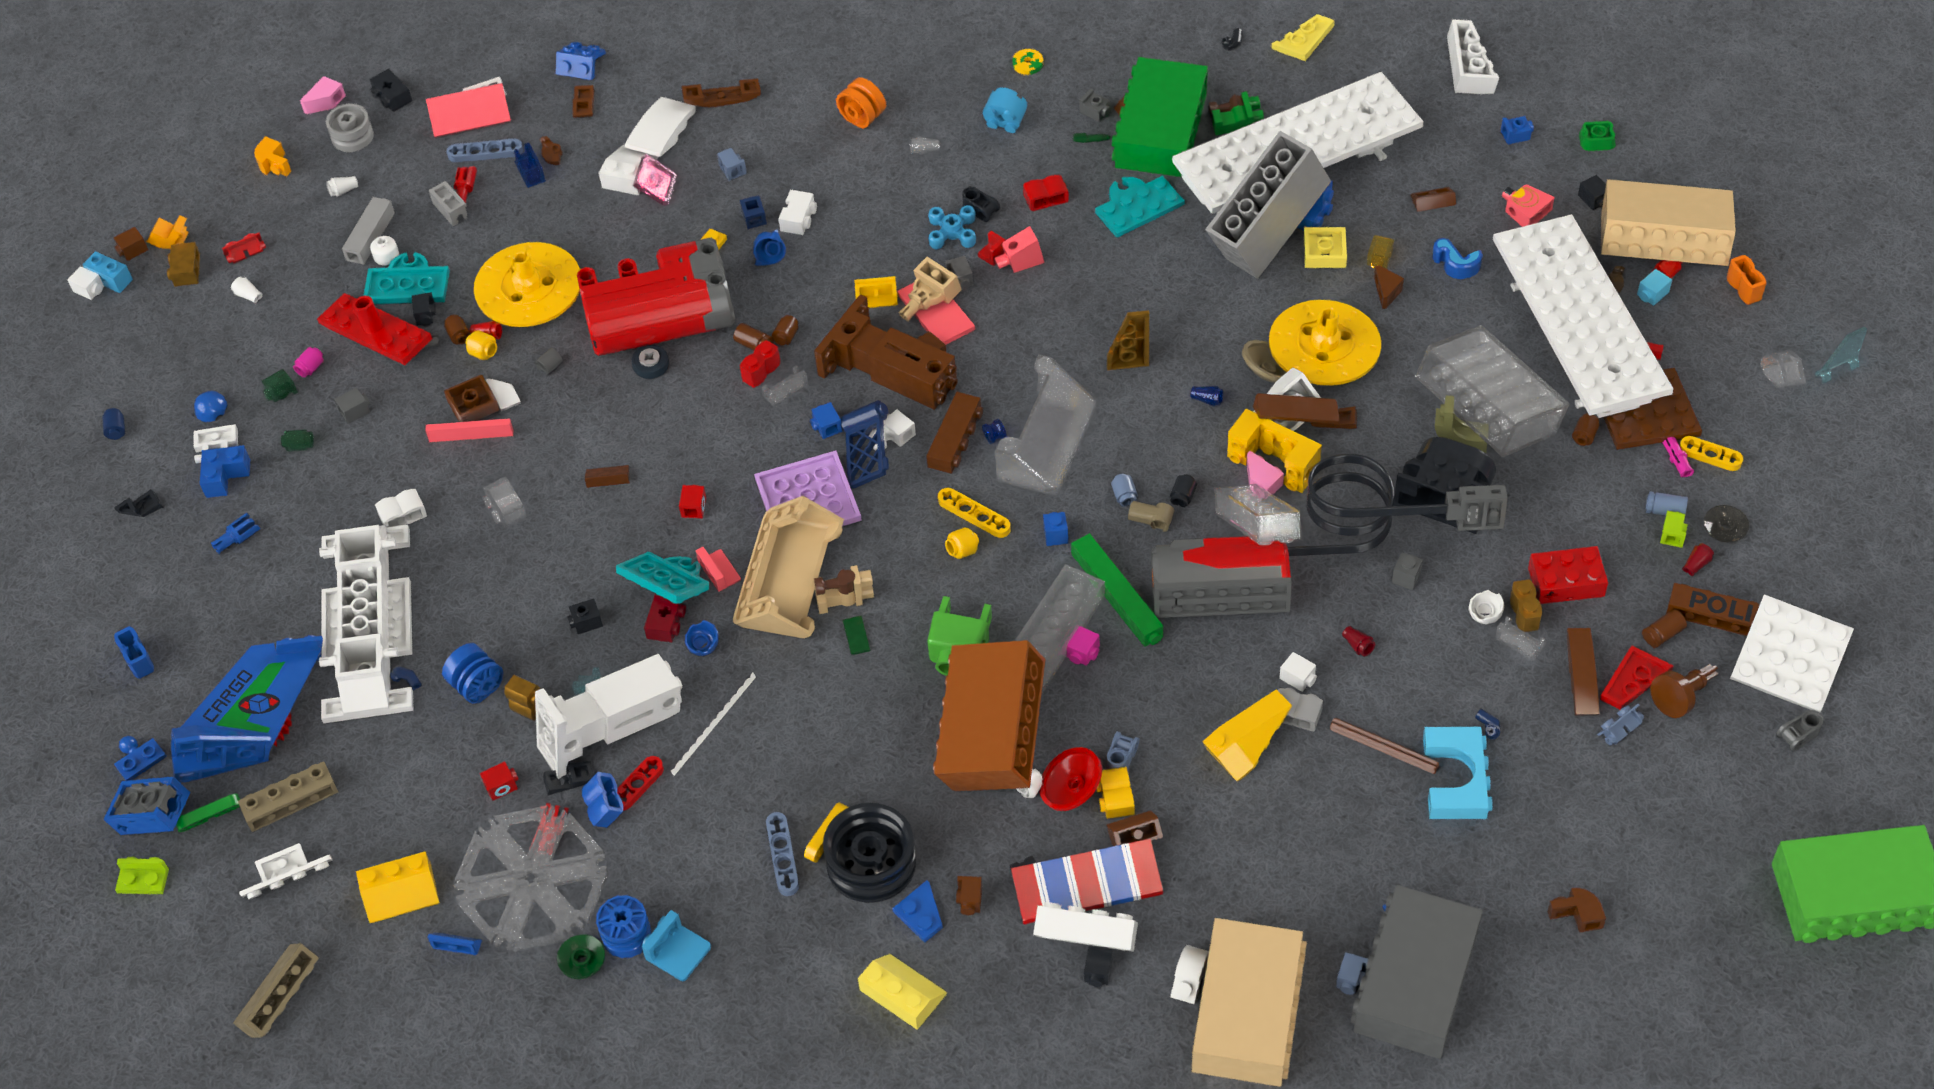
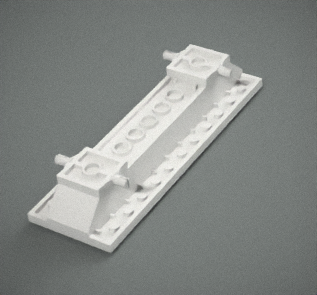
(1336, 126)
(1582, 317)

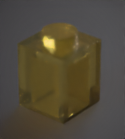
(1380, 251)

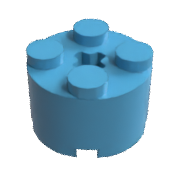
(1004, 110)

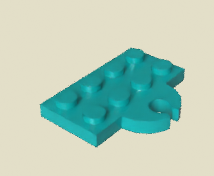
(1137, 204)
(406, 279)
(668, 577)

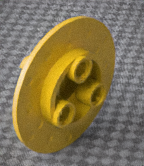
(527, 284)
(1325, 341)

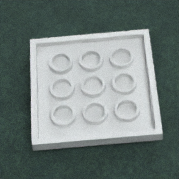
(1792, 653)

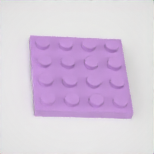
(815, 478)

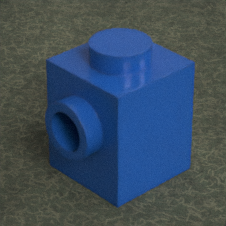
(826, 420)
(1055, 528)

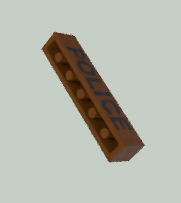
(1713, 609)

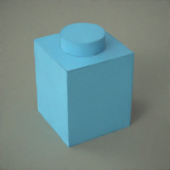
(1654, 287)

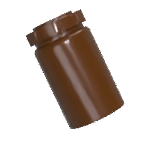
(750, 336)
(1664, 628)

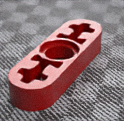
(638, 775)

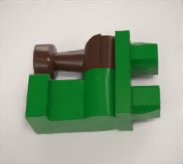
(1235, 113)

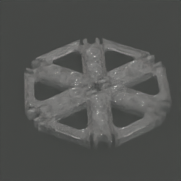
(519, 866)

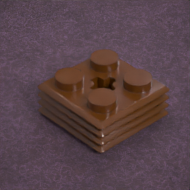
(471, 399)

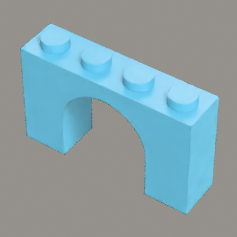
(1467, 746)

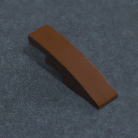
(1582, 671)

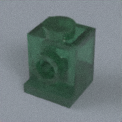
(278, 386)

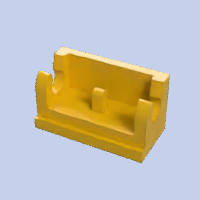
(879, 291)

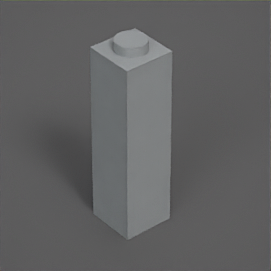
(368, 228)

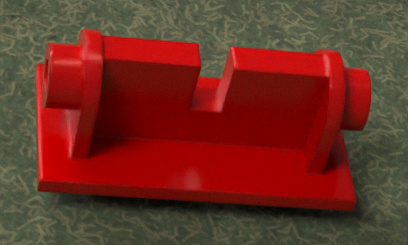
(249, 243)

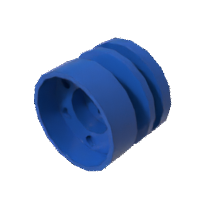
(472, 673)
(623, 926)

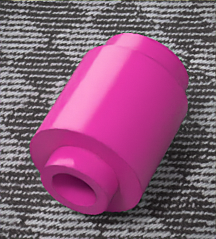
(308, 362)

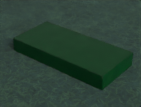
(856, 635)

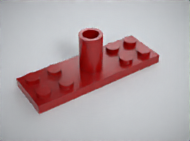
(374, 328)

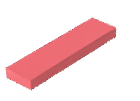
(469, 430)

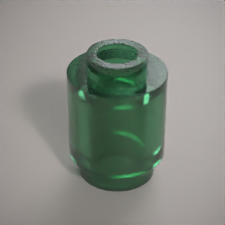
(297, 440)

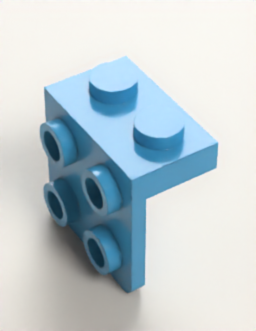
(674, 947)

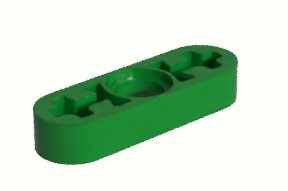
(208, 811)

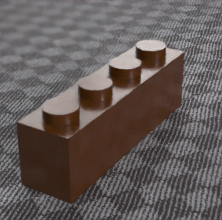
(954, 433)

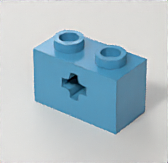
(112, 273)

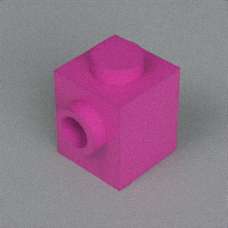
(1083, 646)

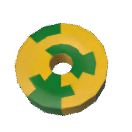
(1024, 67)

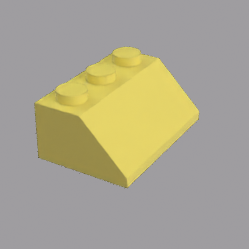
(900, 989)

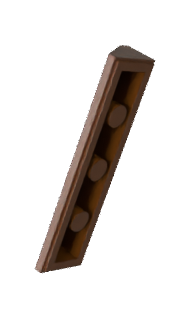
(1296, 408)

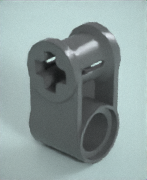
(1798, 732)

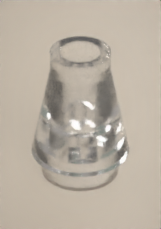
(923, 145)

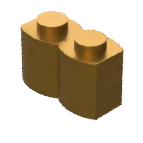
(1525, 605)
(522, 696)

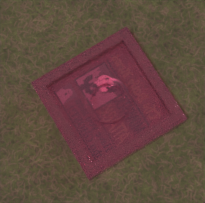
(655, 180)

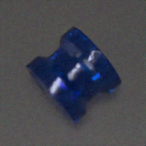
(994, 431)

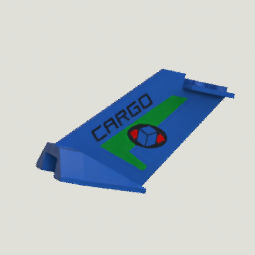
(244, 710)

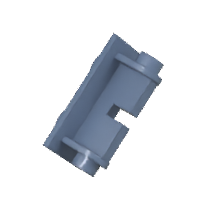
(1614, 729)

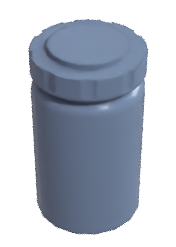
(1660, 503)

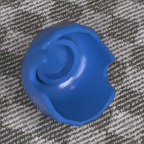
(209, 406)
(700, 634)

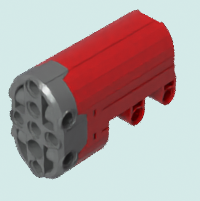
(659, 305)

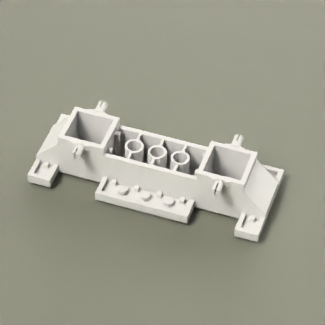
(365, 623)

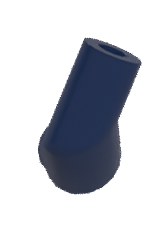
(406, 674)
(1492, 724)

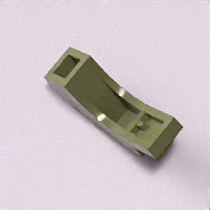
(1451, 427)

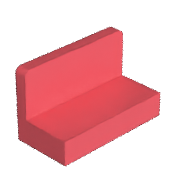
(717, 568)

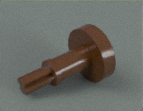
(1676, 693)

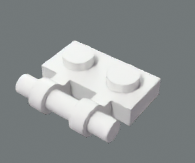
(215, 438)

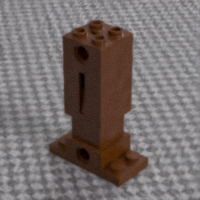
(889, 357)

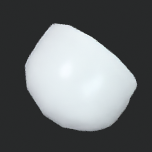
(1487, 603)

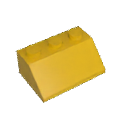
(397, 887)

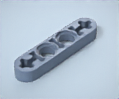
(485, 148)
(782, 854)

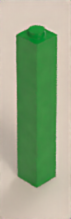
(1118, 590)

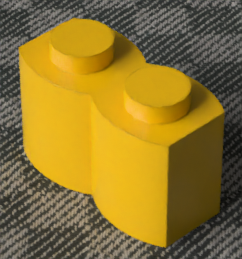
(1116, 793)

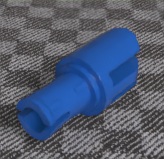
(236, 533)

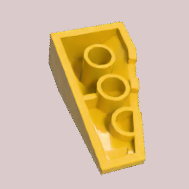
(1246, 735)

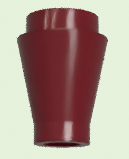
(1699, 557)
(1359, 641)

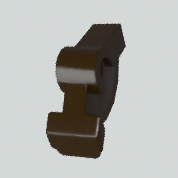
(1617, 278)

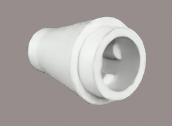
(341, 185)
(245, 289)

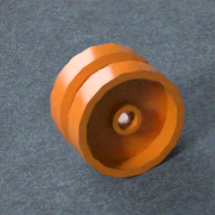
(861, 102)

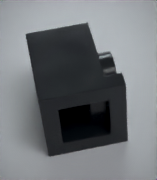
(423, 308)

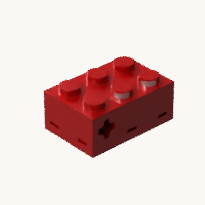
(1568, 575)

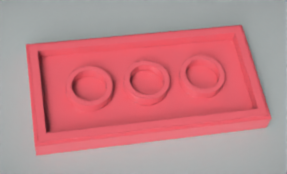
(468, 110)
(943, 319)

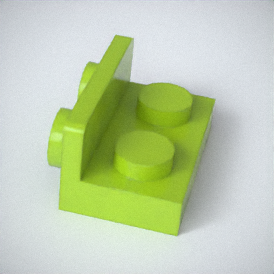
(141, 876)

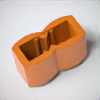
(1746, 279)

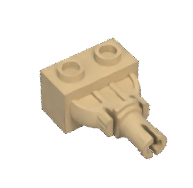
(930, 288)

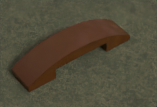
(717, 97)

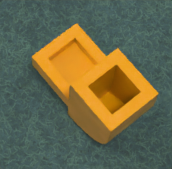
(270, 156)
(167, 234)

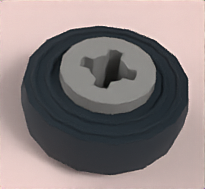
(650, 361)

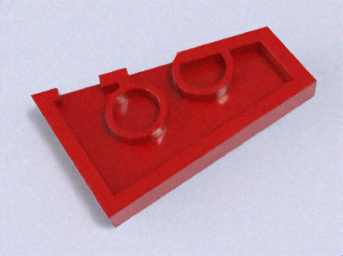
(1633, 677)

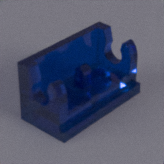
(529, 166)

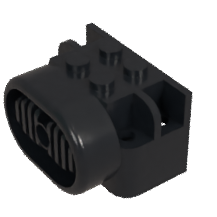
(1442, 468)

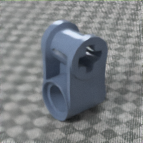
(1121, 751)

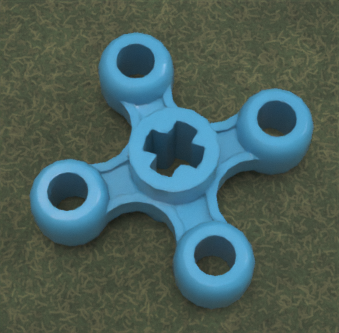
(952, 227)

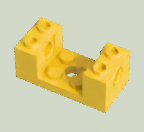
(1293, 449)

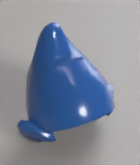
(768, 248)

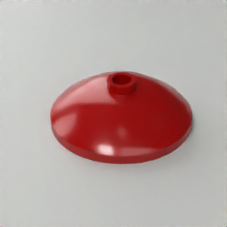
(1071, 779)

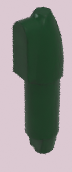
(1085, 138)

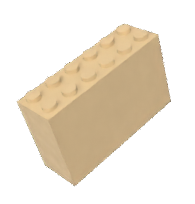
(1667, 222)
(1249, 1002)

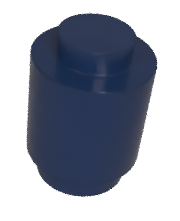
(113, 424)

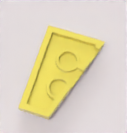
(1306, 39)

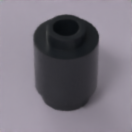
(1183, 490)

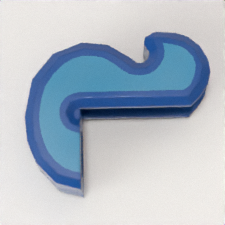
(1454, 263)

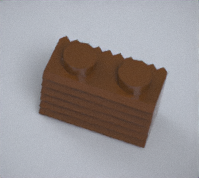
(1135, 829)

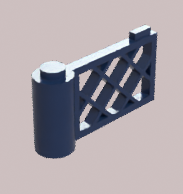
(862, 423)

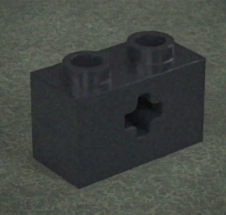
(390, 90)

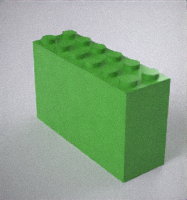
(1857, 883)

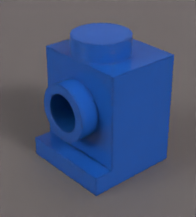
(1516, 129)

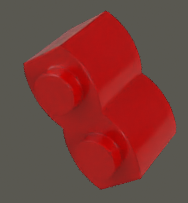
(1045, 192)
(760, 363)

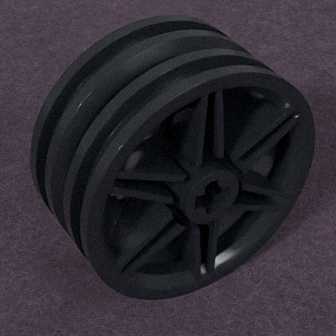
(870, 830)

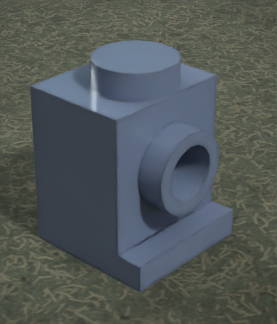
(731, 164)
(1351, 973)

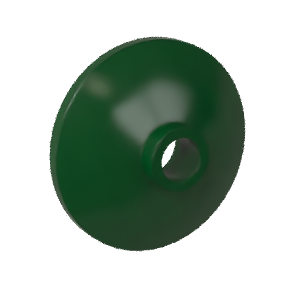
(578, 947)

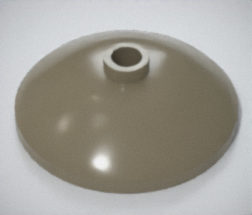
(1260, 360)

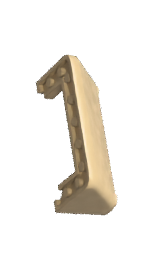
(784, 568)

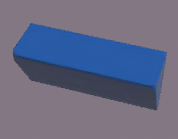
(454, 943)

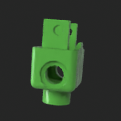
(955, 630)

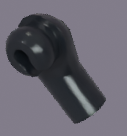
(1233, 42)

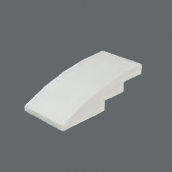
(660, 126)

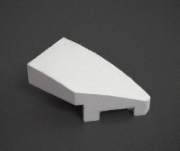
(504, 394)

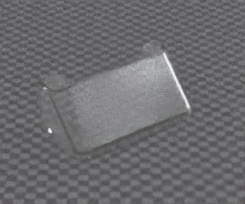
(1051, 434)

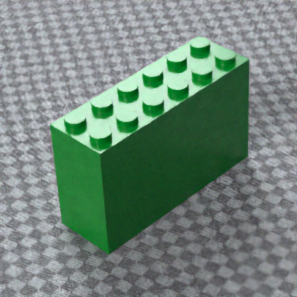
(1159, 115)

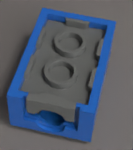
(147, 806)

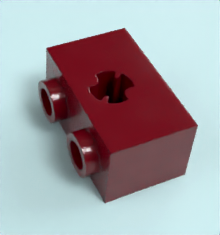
(664, 619)

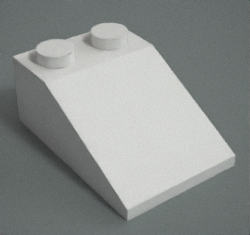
(620, 170)
(1293, 384)

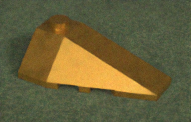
(1131, 343)

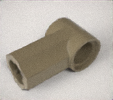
(1156, 516)

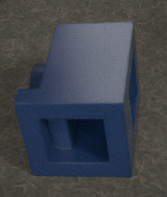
(753, 212)

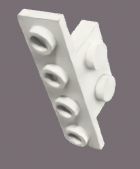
(282, 866)

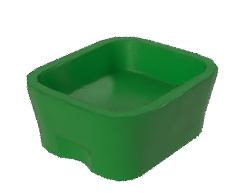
(1597, 136)

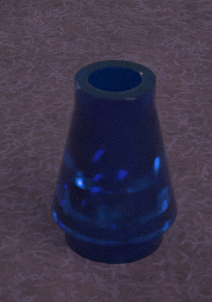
(1208, 394)

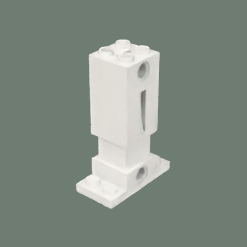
(606, 710)

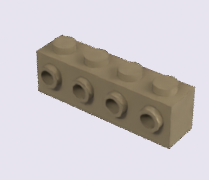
(287, 796)
(276, 990)

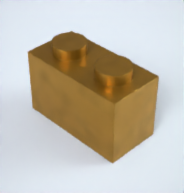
(184, 264)

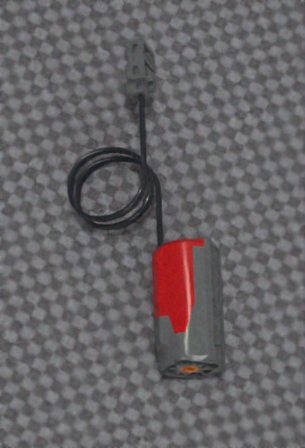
(1252, 578)

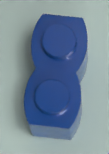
(134, 652)
(602, 799)

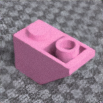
(323, 96)
(1263, 473)

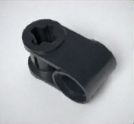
(980, 202)

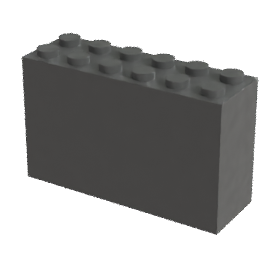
(1416, 971)

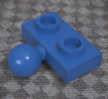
(139, 758)

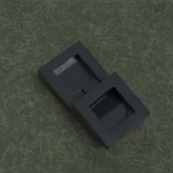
(578, 775)

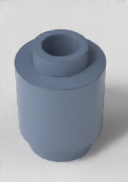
(1124, 489)

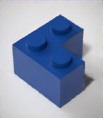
(1322, 207)
(219, 466)

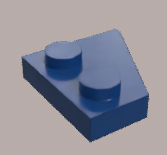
(920, 912)

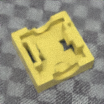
(1325, 241)

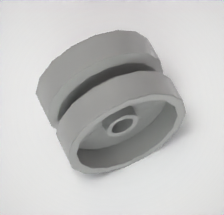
(349, 127)

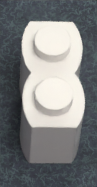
(401, 509)

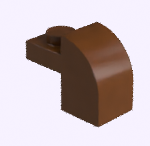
(1583, 906)

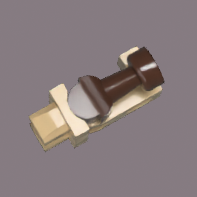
(844, 590)

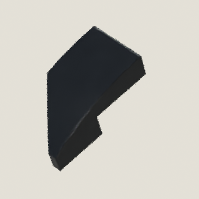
(141, 506)

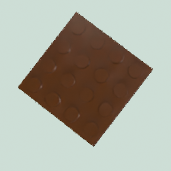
(1657, 420)

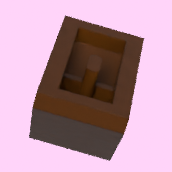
(1388, 285)

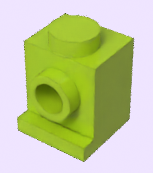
(1674, 529)

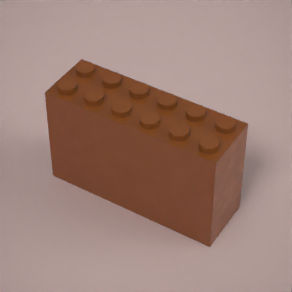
(990, 716)

